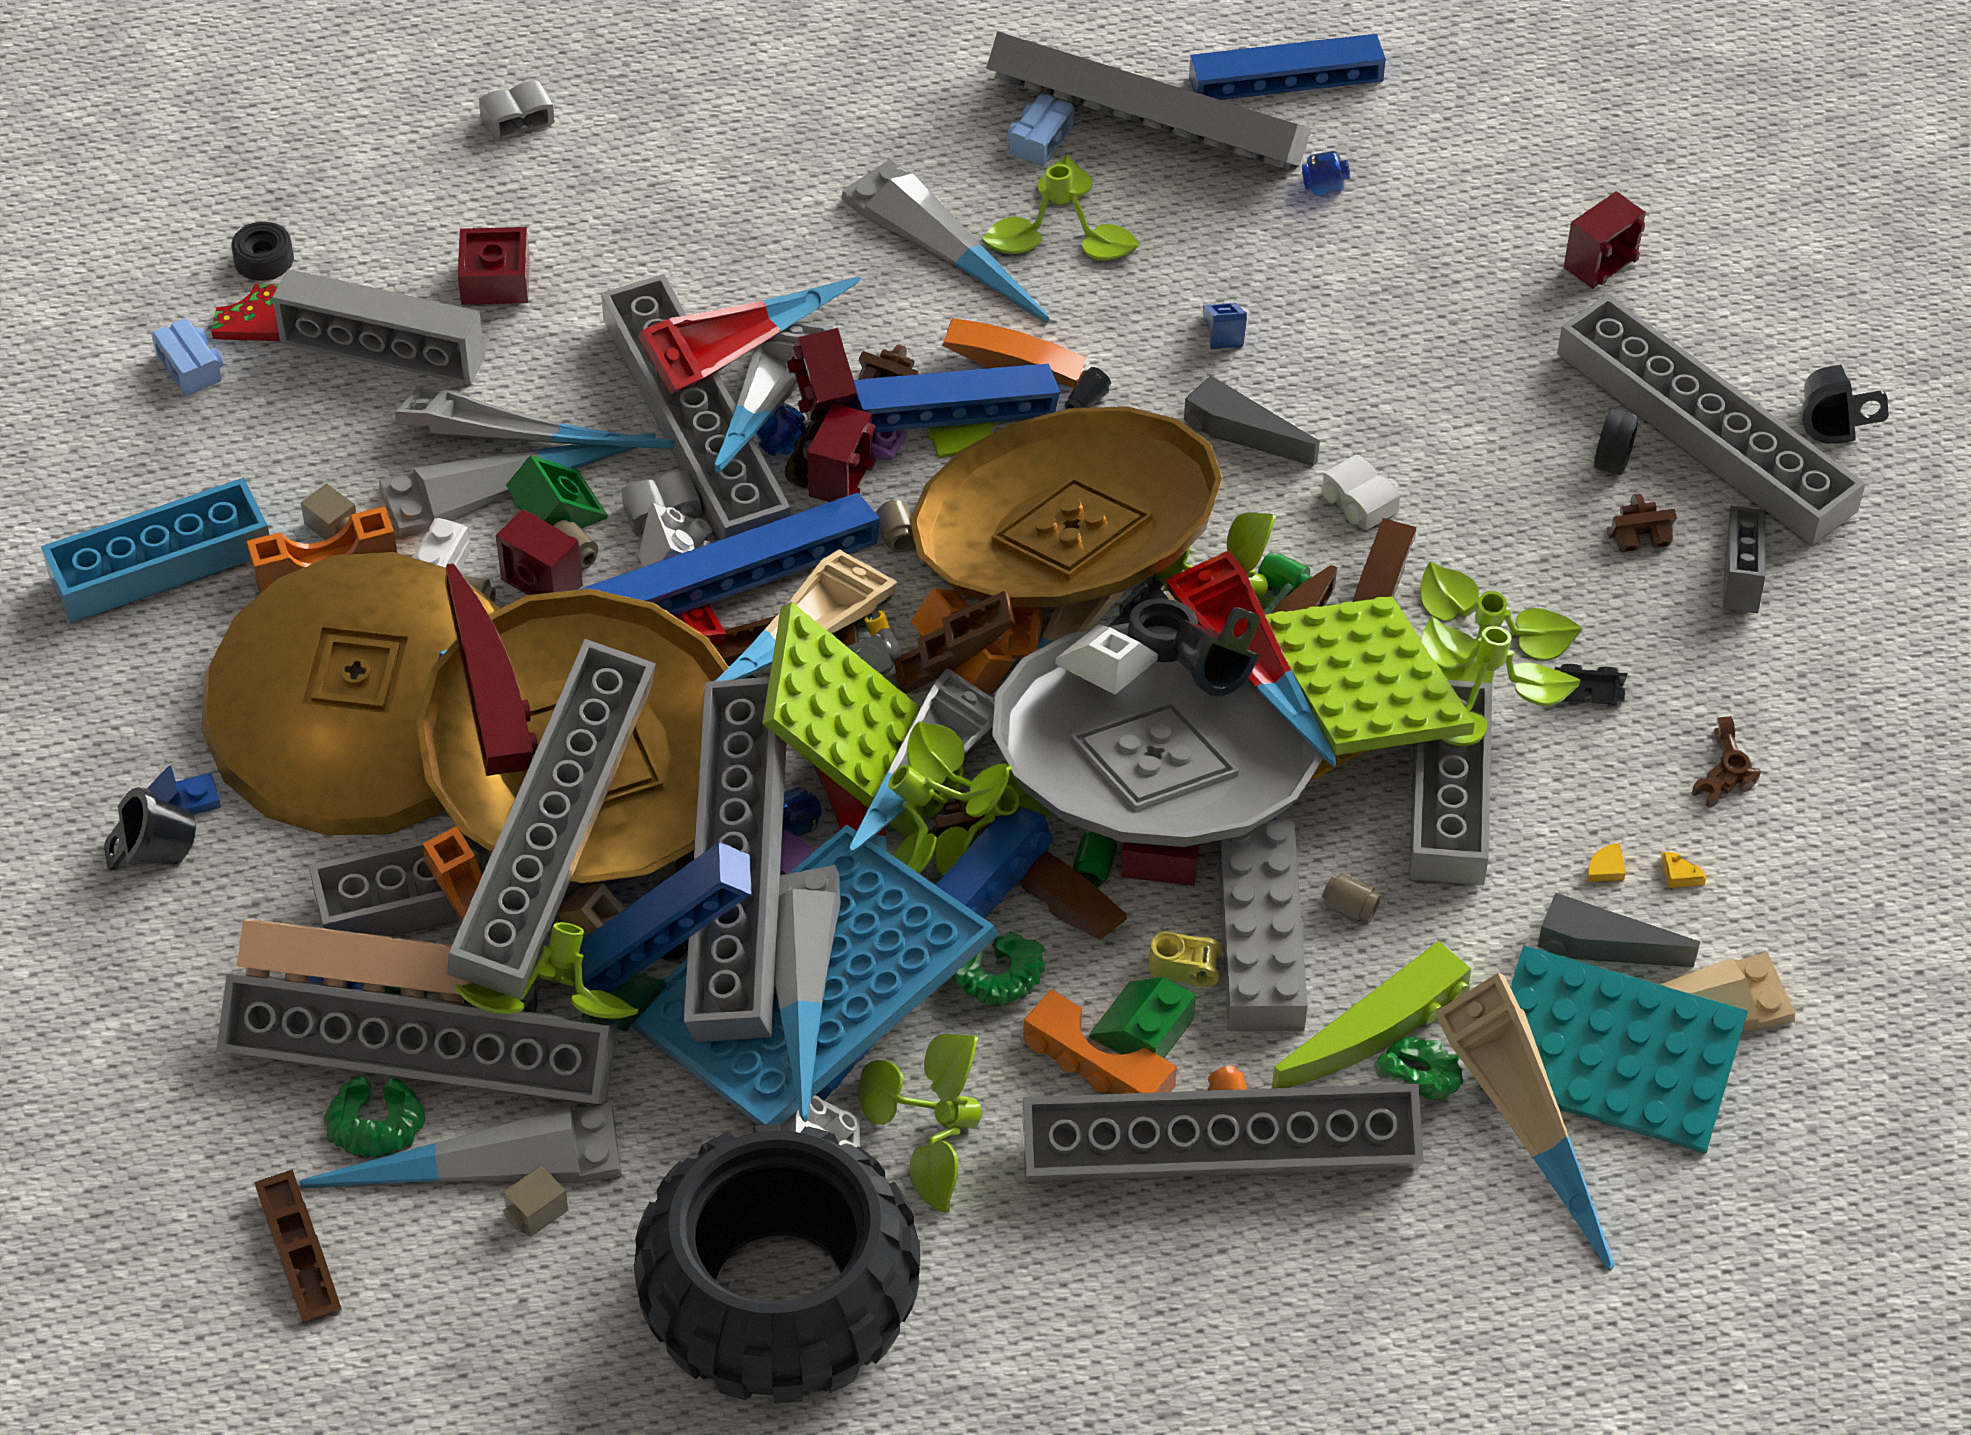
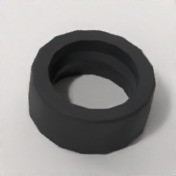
(1158, 613)

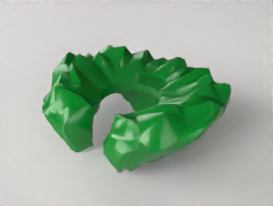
(1010, 986)
(1438, 1082)
(369, 1136)

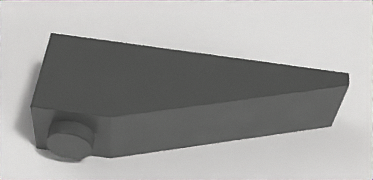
(1237, 419)
(1744, 560)
(1602, 935)

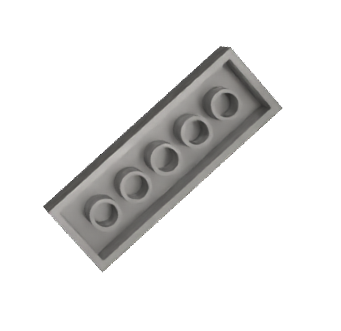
(379, 326)
(1452, 802)
(1262, 930)

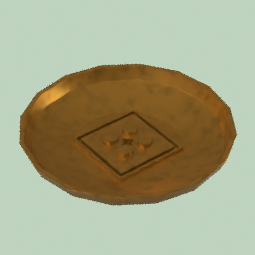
(1067, 506)
(294, 723)
(654, 793)

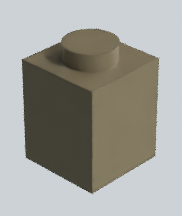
(326, 511)
(535, 1201)

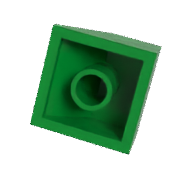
(555, 493)
(1146, 1015)

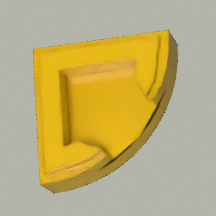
(1607, 865)
(1680, 871)

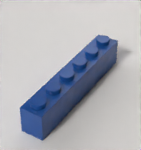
(1288, 67)
(957, 397)
(665, 917)

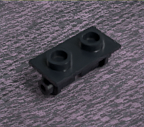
(1602, 682)

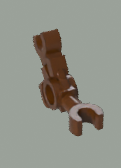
(1732, 769)

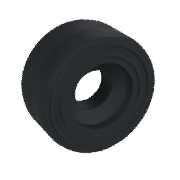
(266, 265)
(1616, 442)

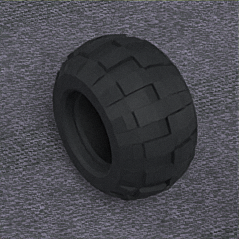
(762, 1189)

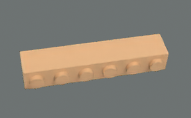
(347, 957)

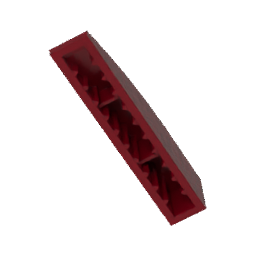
(490, 682)

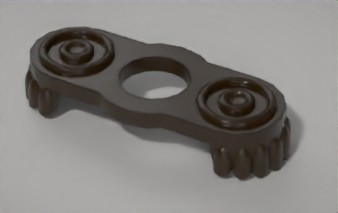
(797, 466)

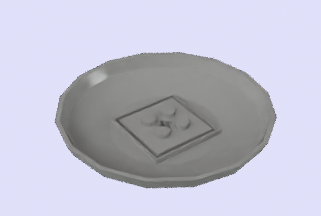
(1154, 757)

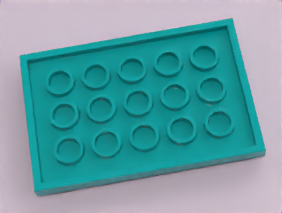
(1629, 1047)

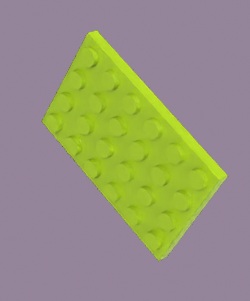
(1368, 676)
(836, 709)

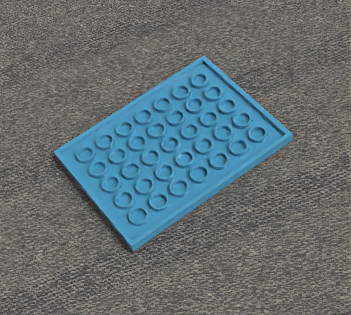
(887, 955)

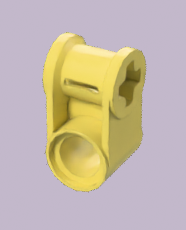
(1185, 958)

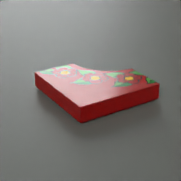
(248, 319)

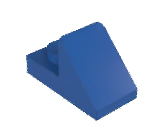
(1226, 324)
(194, 794)

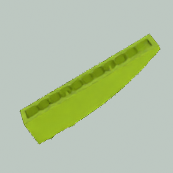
(1379, 1018)

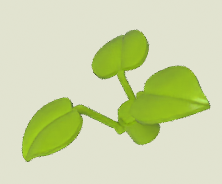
(1060, 184)
(1245, 541)
(1450, 593)
(1534, 681)
(935, 754)
(922, 791)
(556, 963)
(947, 1064)

